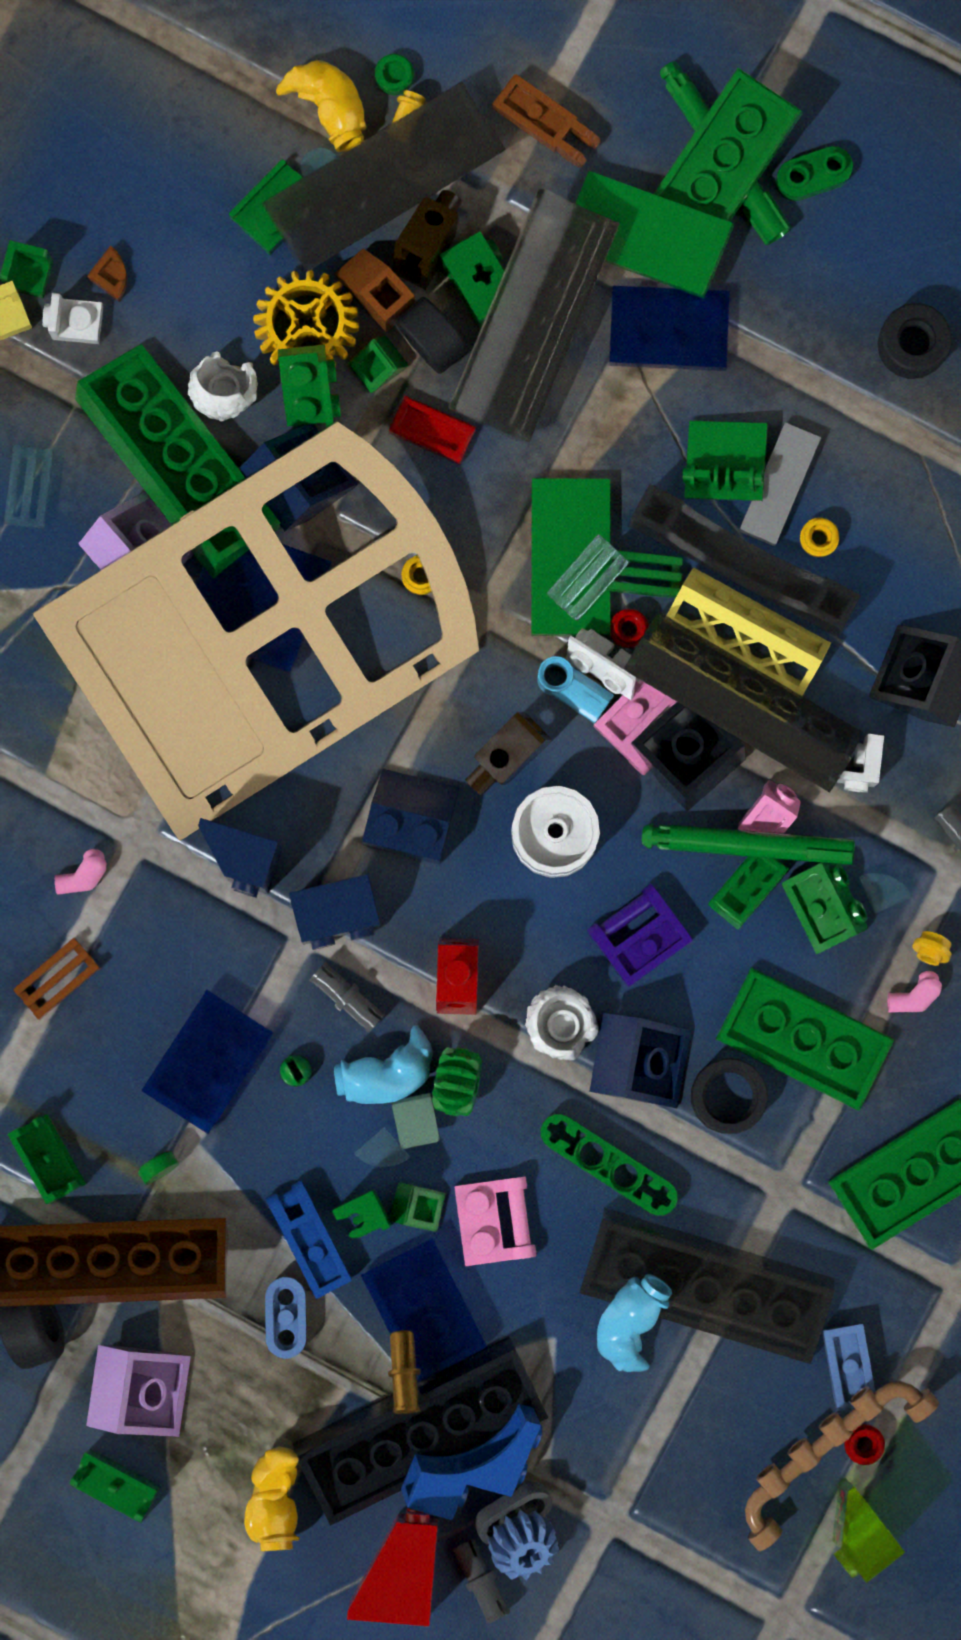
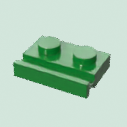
(252, 215)

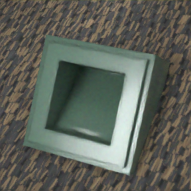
(415, 1121)

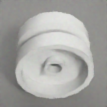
(544, 810)

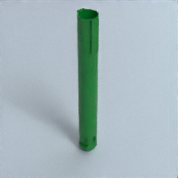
(759, 204)
(749, 843)

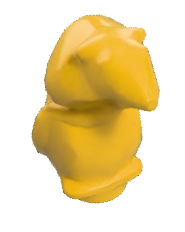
(336, 99)
(270, 1511)

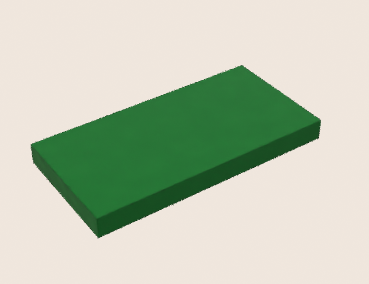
(730, 148)
(657, 234)
(563, 523)
(804, 1039)
(904, 1178)

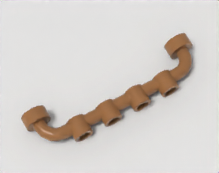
(835, 1432)

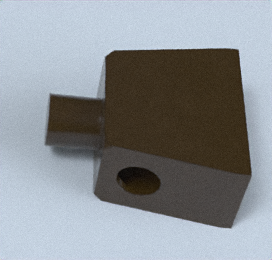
(425, 238)
(521, 740)

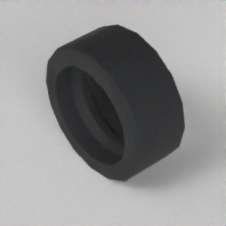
(759, 1099)

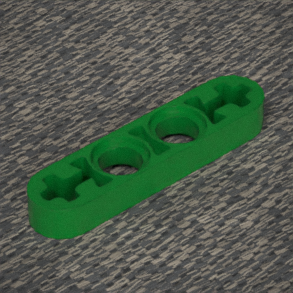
(611, 1160)

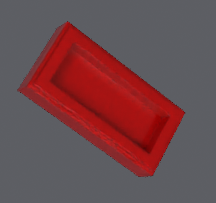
(432, 430)

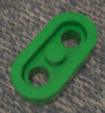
(816, 174)

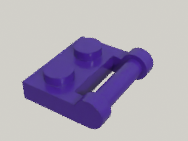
(647, 946)

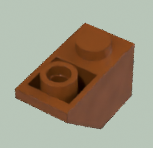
(376, 288)

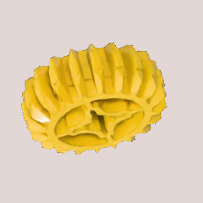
(316, 309)

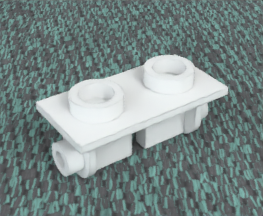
(590, 653)

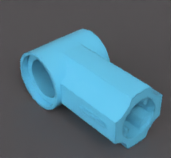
(577, 691)

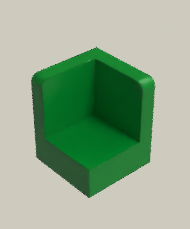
(27, 268)

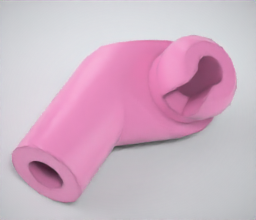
(85, 877)
(919, 998)

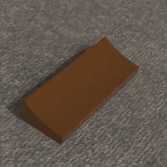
(113, 1262)

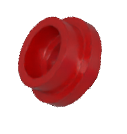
(628, 616)
(877, 1445)

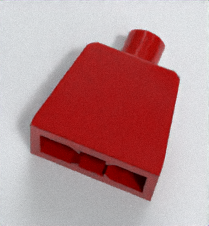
(457, 976)

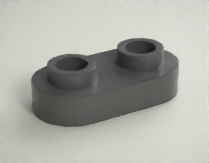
(527, 1497)

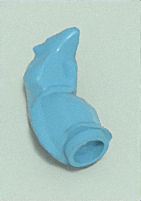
(386, 1081)
(628, 1316)

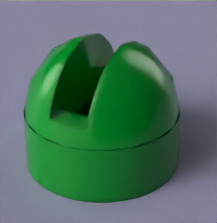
(304, 1067)

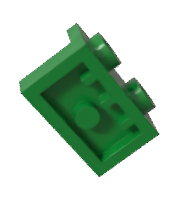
(306, 385)
(826, 905)

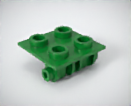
(725, 461)

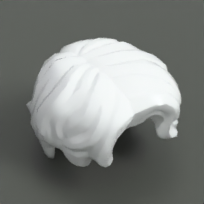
(222, 388)
(560, 1022)

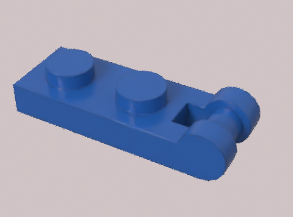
(309, 1241)

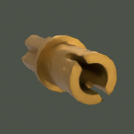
(404, 1372)

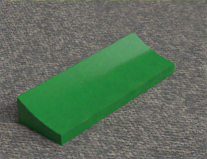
(164, 446)

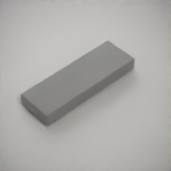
(781, 484)

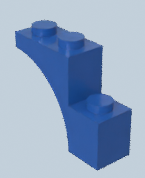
(498, 1465)

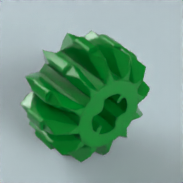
(457, 1081)

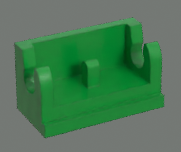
(47, 1159)
(370, 1212)
(114, 1485)

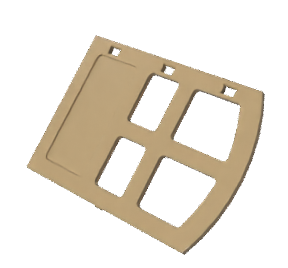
(179, 683)

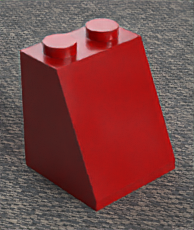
(400, 1575)

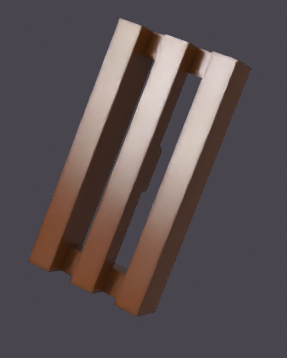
(30, 1000)

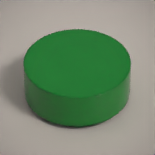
(394, 74)
(158, 1167)

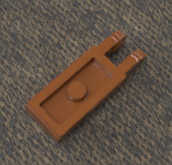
(543, 119)

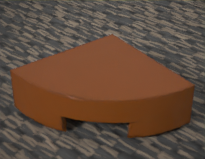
(110, 274)

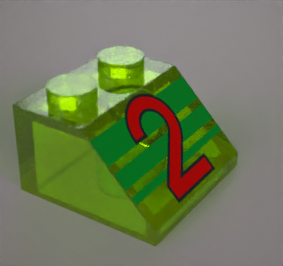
(860, 1535)

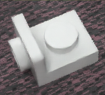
(73, 319)
(868, 758)

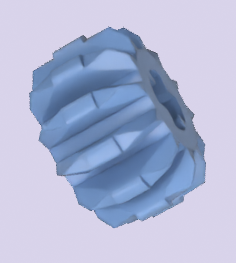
(523, 1545)

